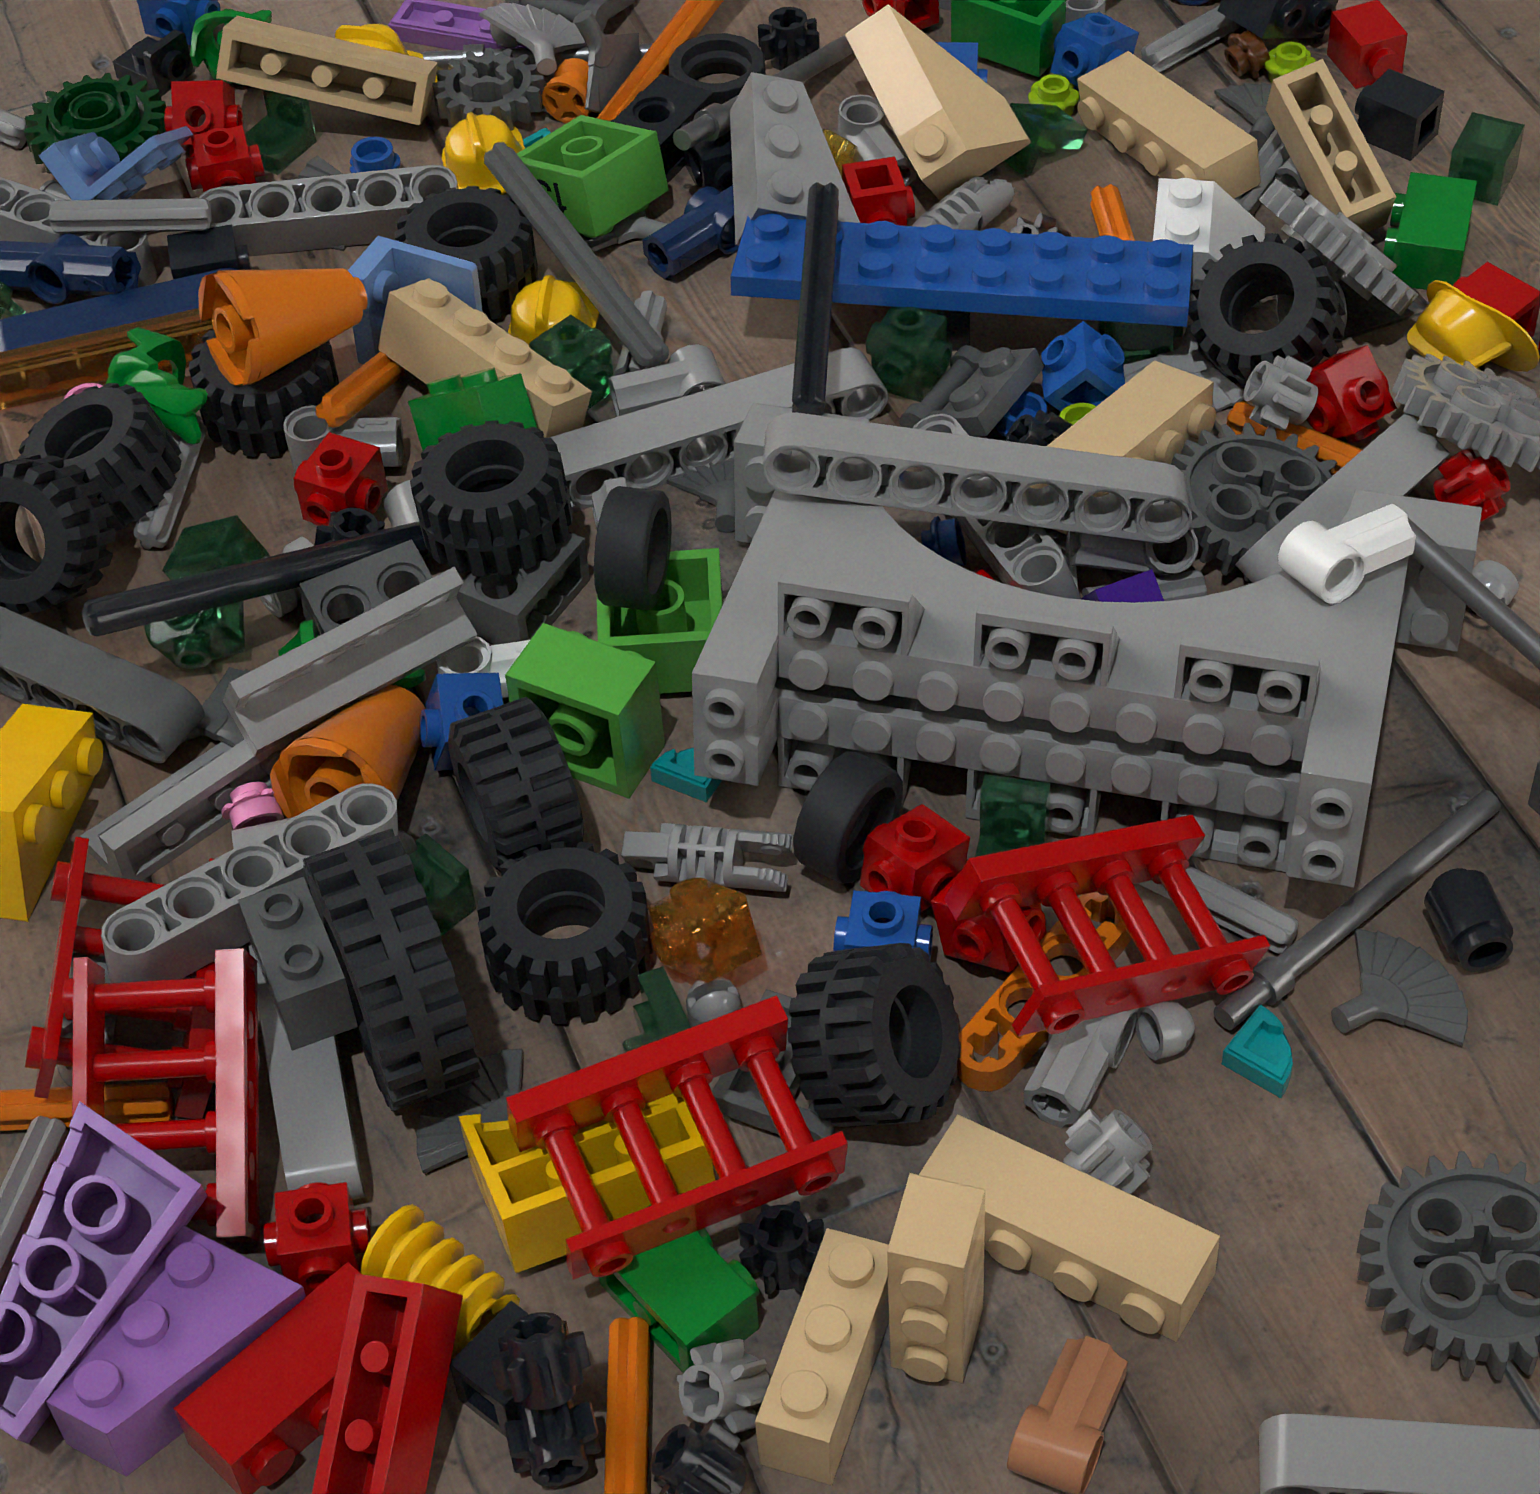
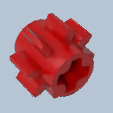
(1473, 482)

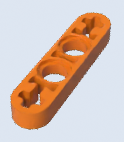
(1015, 1051)

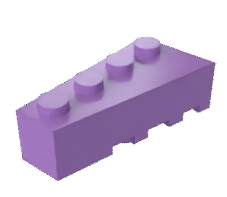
(89, 1244)

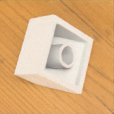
(1204, 217)

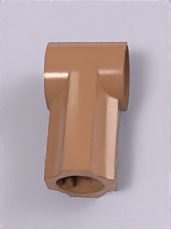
(1064, 1433)

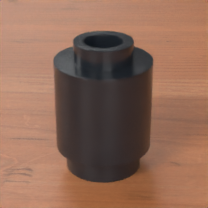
(1470, 919)

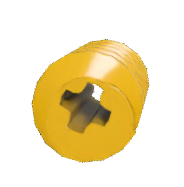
(416, 1252)

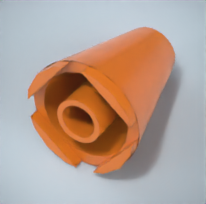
(275, 316)
(359, 745)

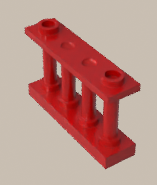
(1108, 865)
(46, 1046)
(227, 1061)
(683, 1067)

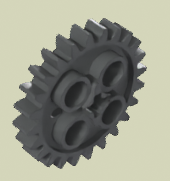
(1245, 487)
(1473, 1262)

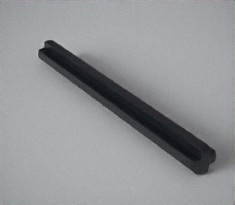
(815, 300)
(237, 582)

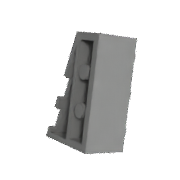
(779, 152)

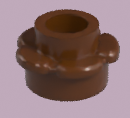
(1246, 54)

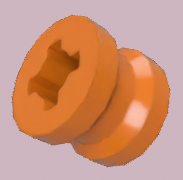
(566, 92)

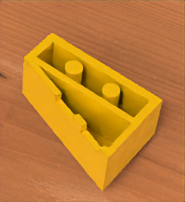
(44, 778)
(527, 1193)

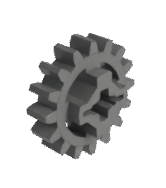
(489, 86)

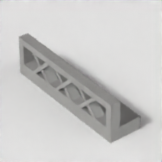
(349, 662)
(178, 810)

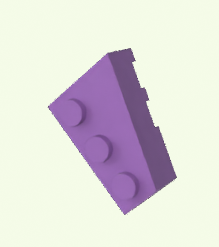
(162, 1344)

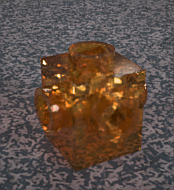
(703, 929)

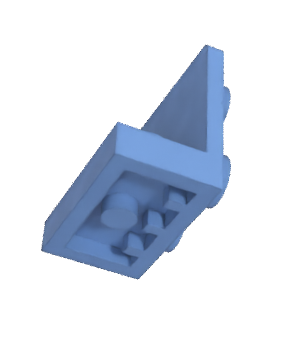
(93, 171)
(393, 265)

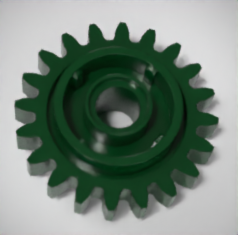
(110, 108)

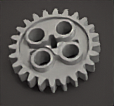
(1340, 246)
(1473, 408)

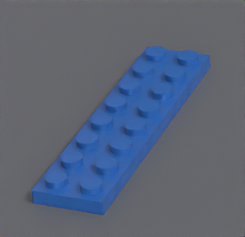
(975, 270)

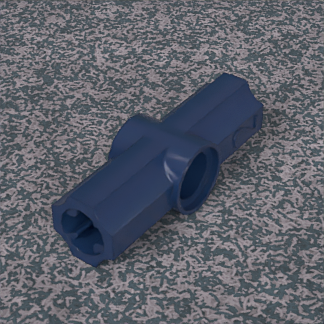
(703, 228)
(67, 268)

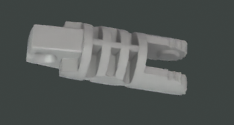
(970, 205)
(707, 853)

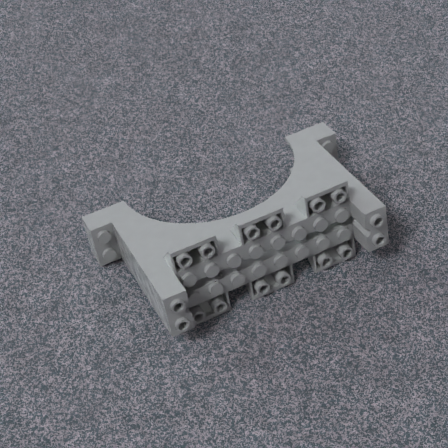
(1219, 704)

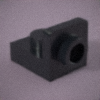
(157, 61)

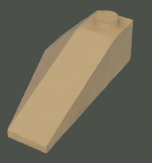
(936, 105)

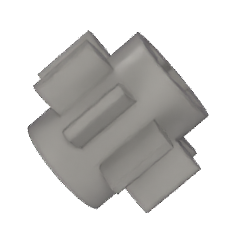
(1280, 392)
(1109, 1149)
(723, 1385)

